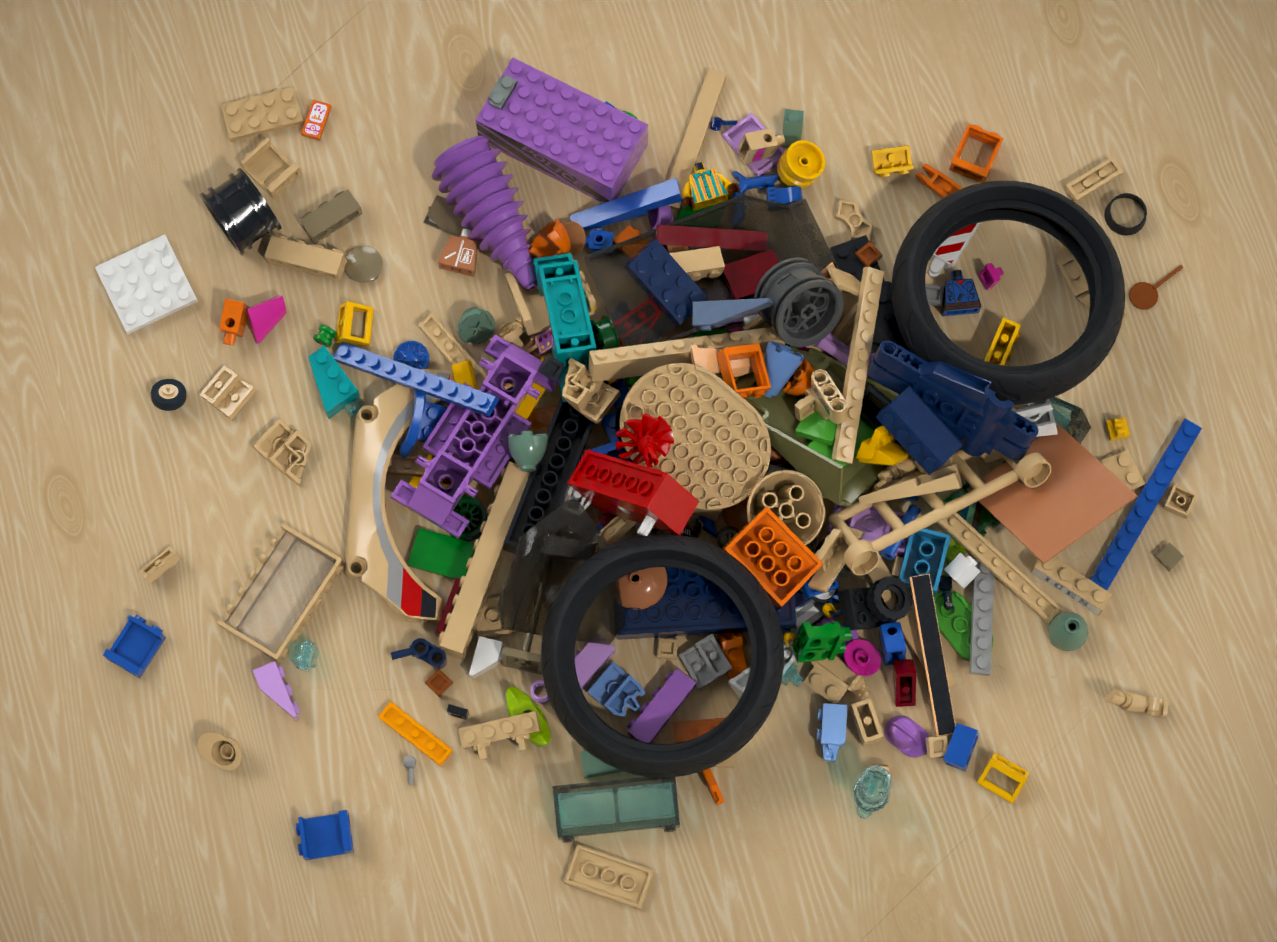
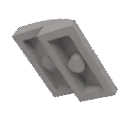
(705, 661)

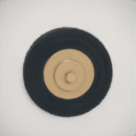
(168, 394)

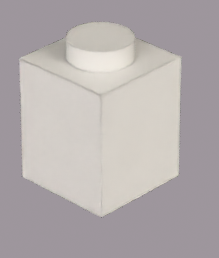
(963, 569)

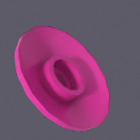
(866, 653)

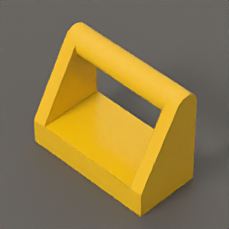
(345, 323)
(1009, 769)

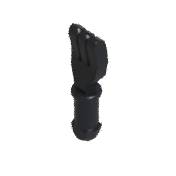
(946, 586)

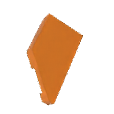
(712, 785)

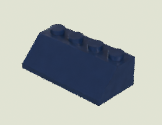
(919, 430)

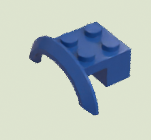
(423, 422)

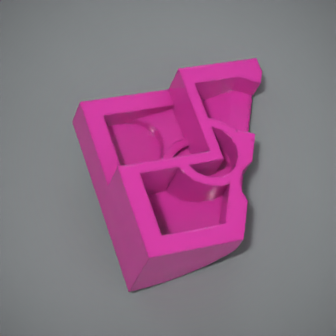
(265, 316)

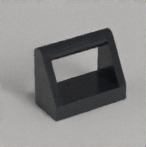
(869, 409)

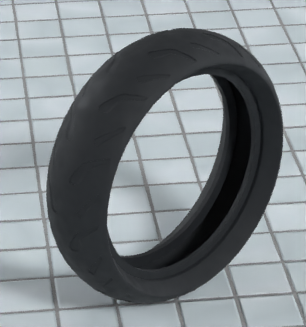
(1041, 209)
(561, 675)

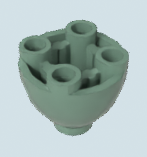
(527, 449)
(1062, 636)

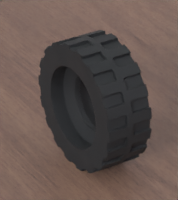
(903, 595)

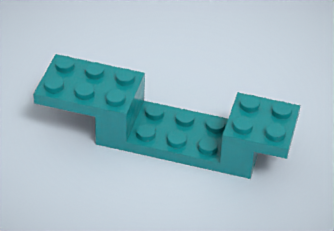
(567, 310)

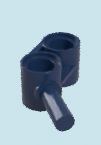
(426, 656)

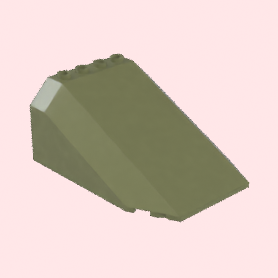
(835, 482)

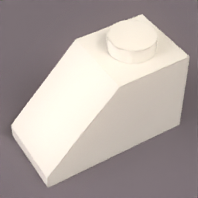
(486, 656)

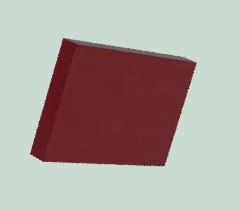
(746, 273)

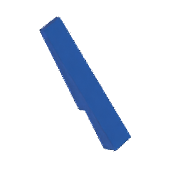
(630, 206)

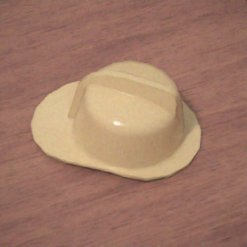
(220, 750)

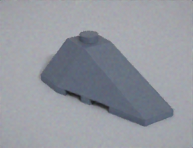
(718, 313)

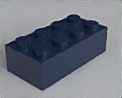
(665, 281)

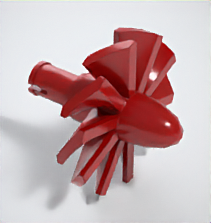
(650, 437)

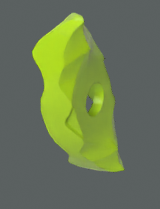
(519, 702)

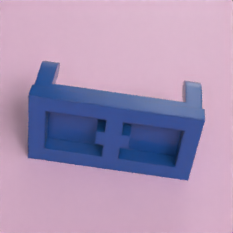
(961, 747)

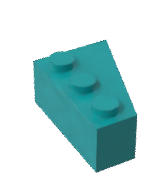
(332, 382)

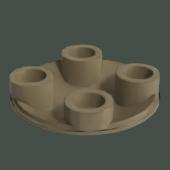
(363, 264)

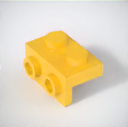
(892, 160)

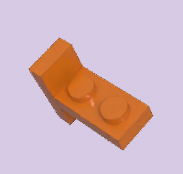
(732, 648)

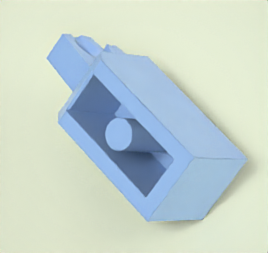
(833, 729)

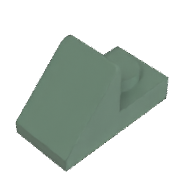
(792, 126)

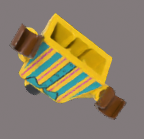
(707, 188)

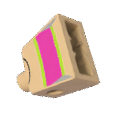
(759, 145)

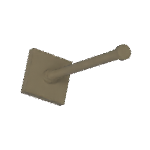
(523, 659)

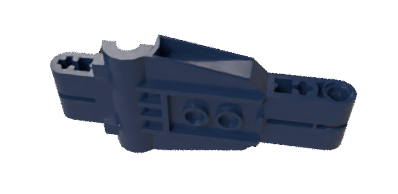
(958, 400)

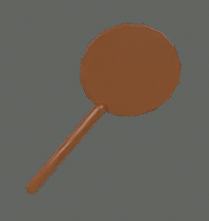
(1144, 295)

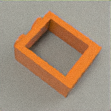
(968, 169)
(750, 351)

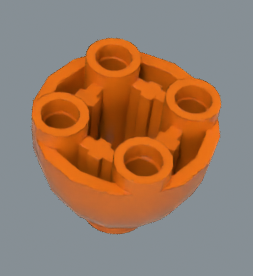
(799, 380)

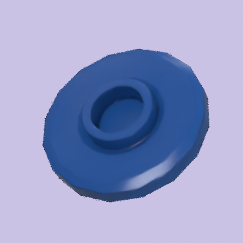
(412, 354)

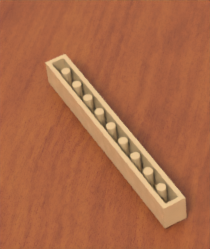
(642, 358)

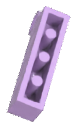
(587, 665)

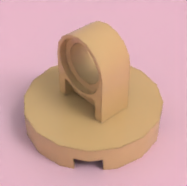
(511, 332)

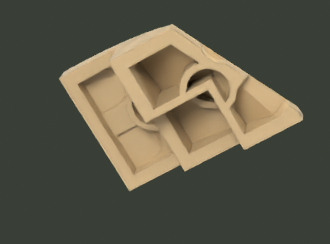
(586, 396)
(284, 450)

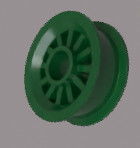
(605, 334)
(476, 505)

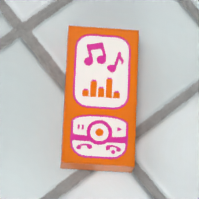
(316, 120)

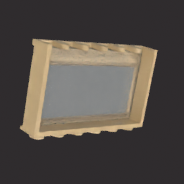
(282, 593)

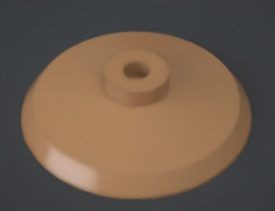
(576, 235)

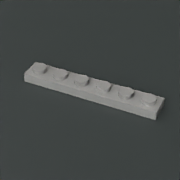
(981, 622)

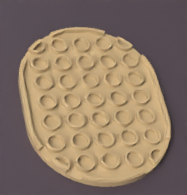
(717, 434)

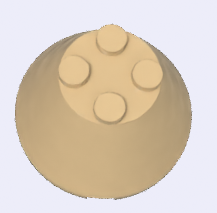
(792, 499)

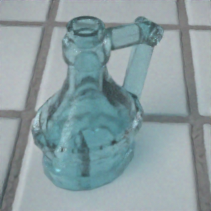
(872, 791)

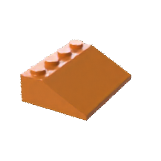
(773, 556)

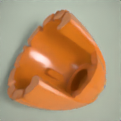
(551, 241)

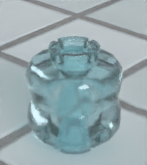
(305, 656)

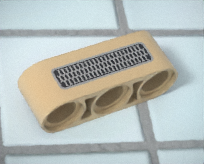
(829, 396)

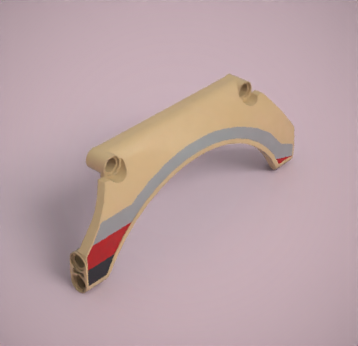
(368, 533)

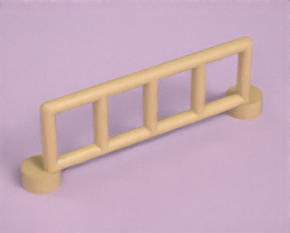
(864, 556)

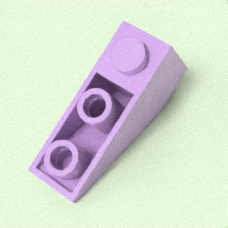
(272, 685)

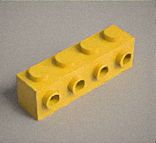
(1002, 342)

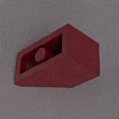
(904, 682)

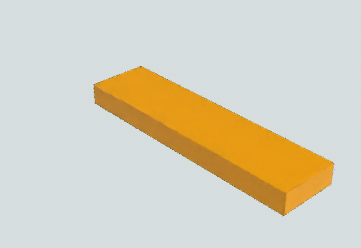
(415, 734)

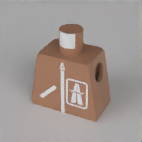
(460, 254)

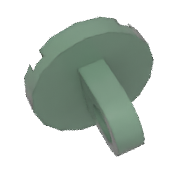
(476, 326)

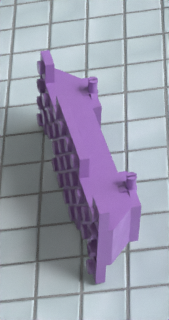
(472, 444)

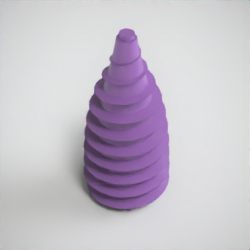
(487, 204)

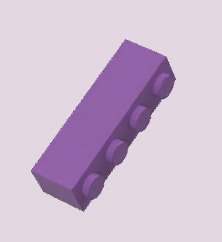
(662, 707)

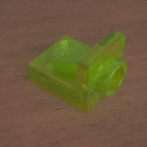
(954, 551)

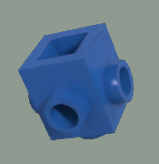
(599, 240)

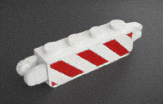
(950, 250)

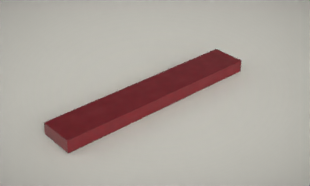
(711, 237)

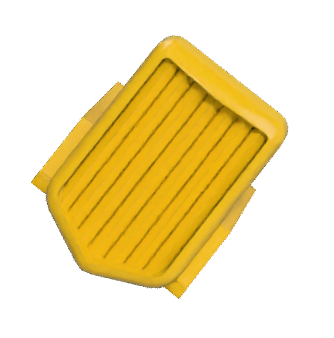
(881, 449)

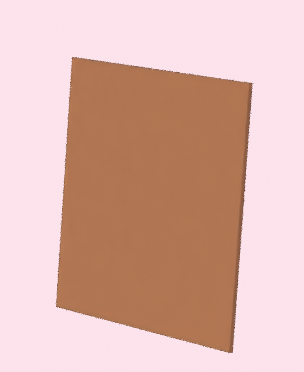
(1066, 505)

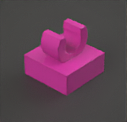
(990, 276)

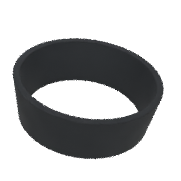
(1118, 228)

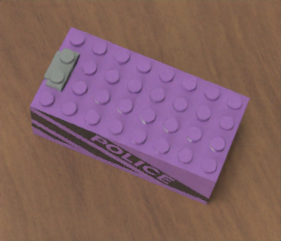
(562, 131)

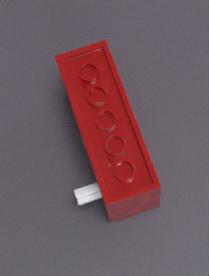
(633, 492)

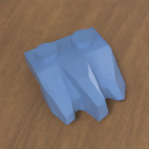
(616, 690)

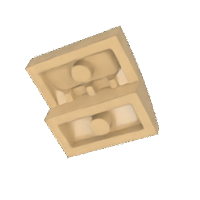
(228, 392)

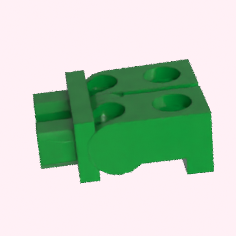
(820, 642)

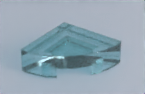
(353, 408)

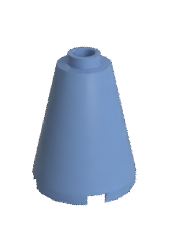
(780, 365)

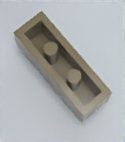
(331, 216)

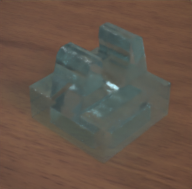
(792, 676)

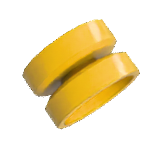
(801, 164)

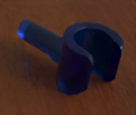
(717, 122)

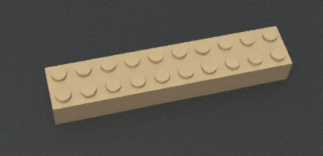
(484, 565)

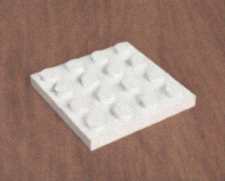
(146, 284)

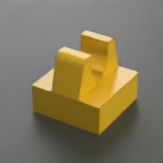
(1117, 429)

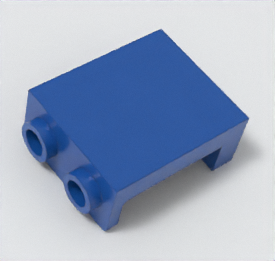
(135, 646)

